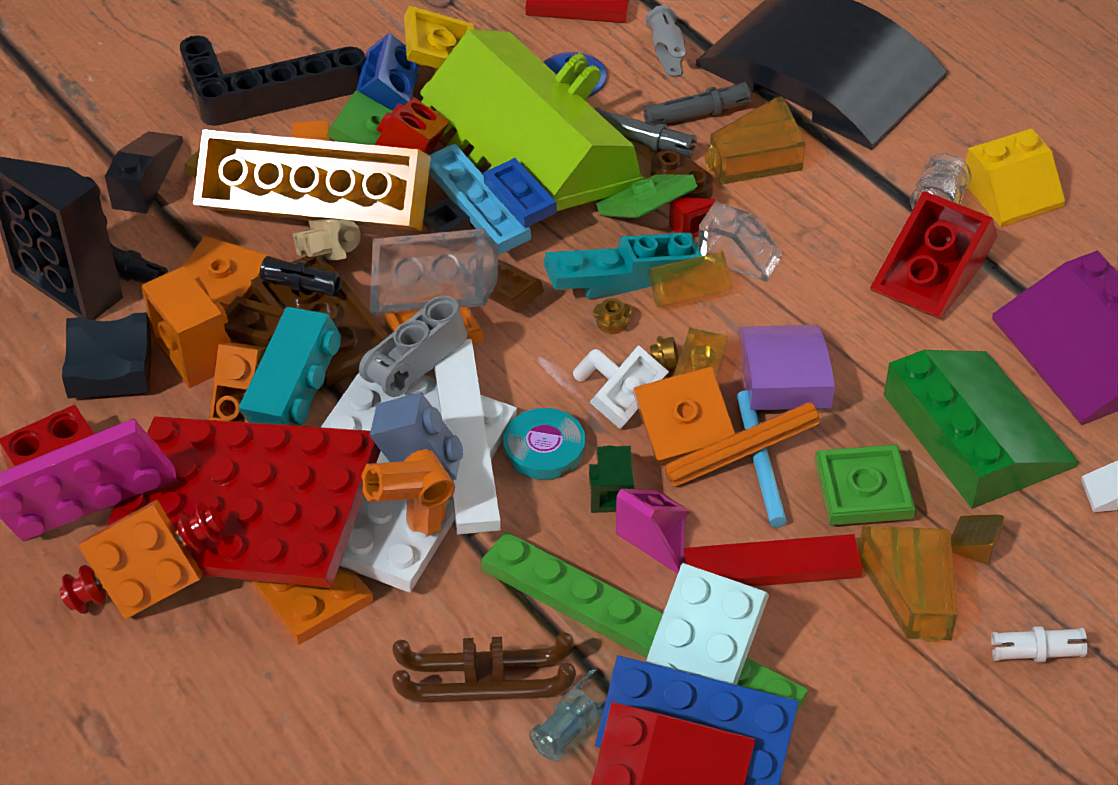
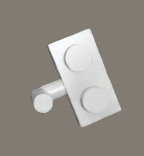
(616, 396)

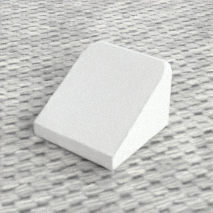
(1102, 488)

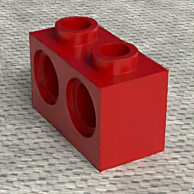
(412, 127)
(44, 436)

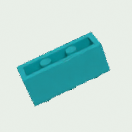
(291, 368)

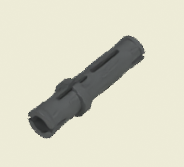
(708, 102)
(655, 136)

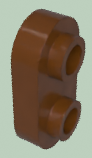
(674, 163)

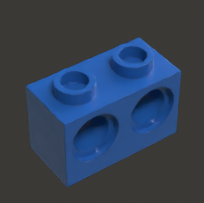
(388, 73)

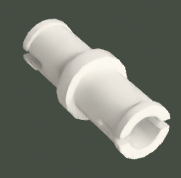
(1038, 644)

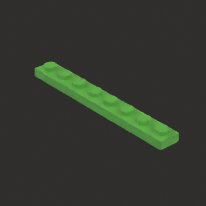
(603, 606)

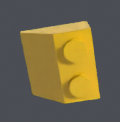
(1015, 177)

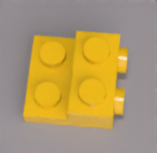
(431, 36)

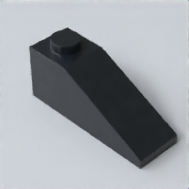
(140, 171)

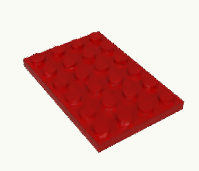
(279, 489)

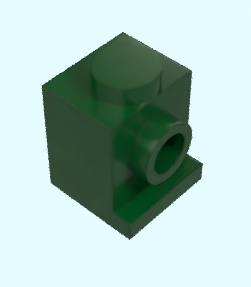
(610, 475)

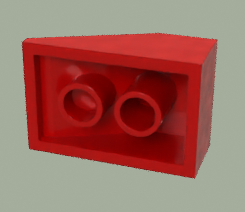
(935, 255)
(665, 750)

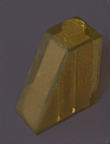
(757, 145)
(913, 577)

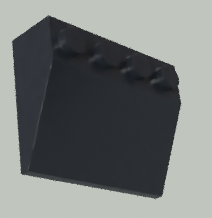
(58, 235)

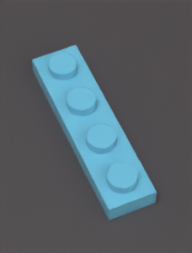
(467, 190)

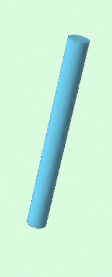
(763, 467)

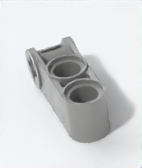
(415, 346)

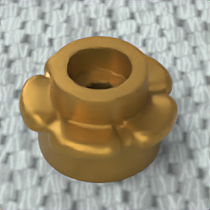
(612, 316)
(665, 352)

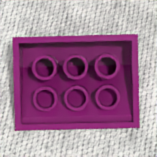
(1071, 333)

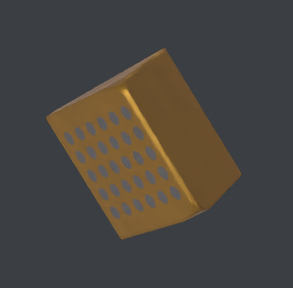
(977, 536)

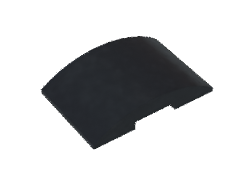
(832, 58)

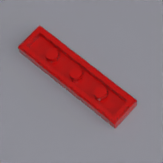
(780, 560)

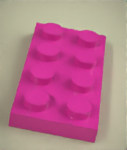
(82, 479)

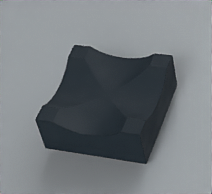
(107, 356)

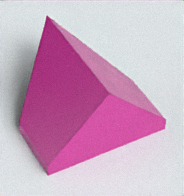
(652, 525)

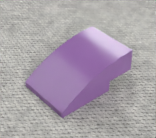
(786, 367)

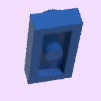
(520, 192)

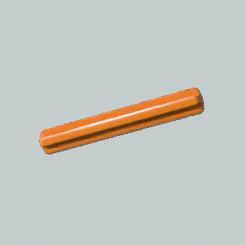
(742, 444)

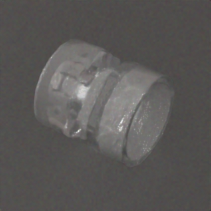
(944, 177)

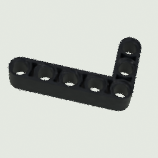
(268, 87)

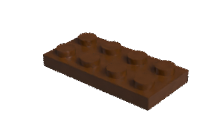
(353, 320)

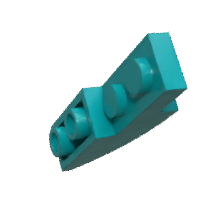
(618, 269)

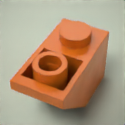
(233, 374)

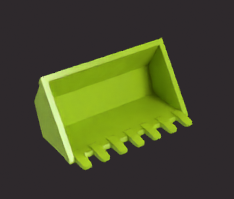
(522, 110)

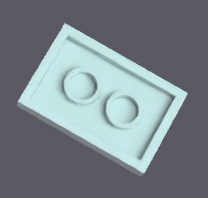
(707, 625)

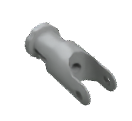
(666, 39)

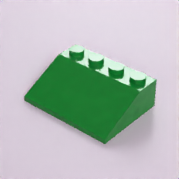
(974, 423)

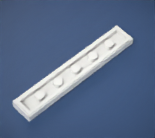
(462, 412)

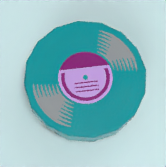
(544, 443)

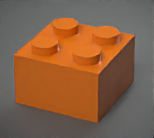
(185, 324)

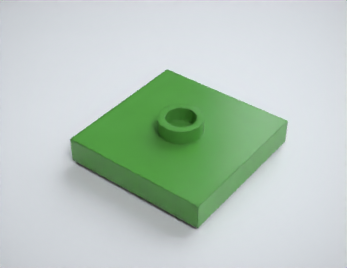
(358, 121)
(646, 195)
(864, 485)

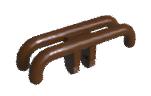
(484, 671)

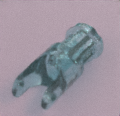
(571, 718)

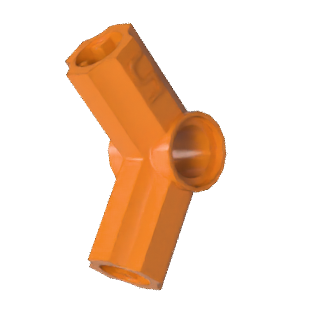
(417, 479)

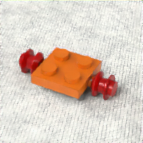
(141, 559)

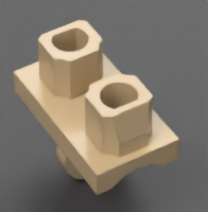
(327, 238)

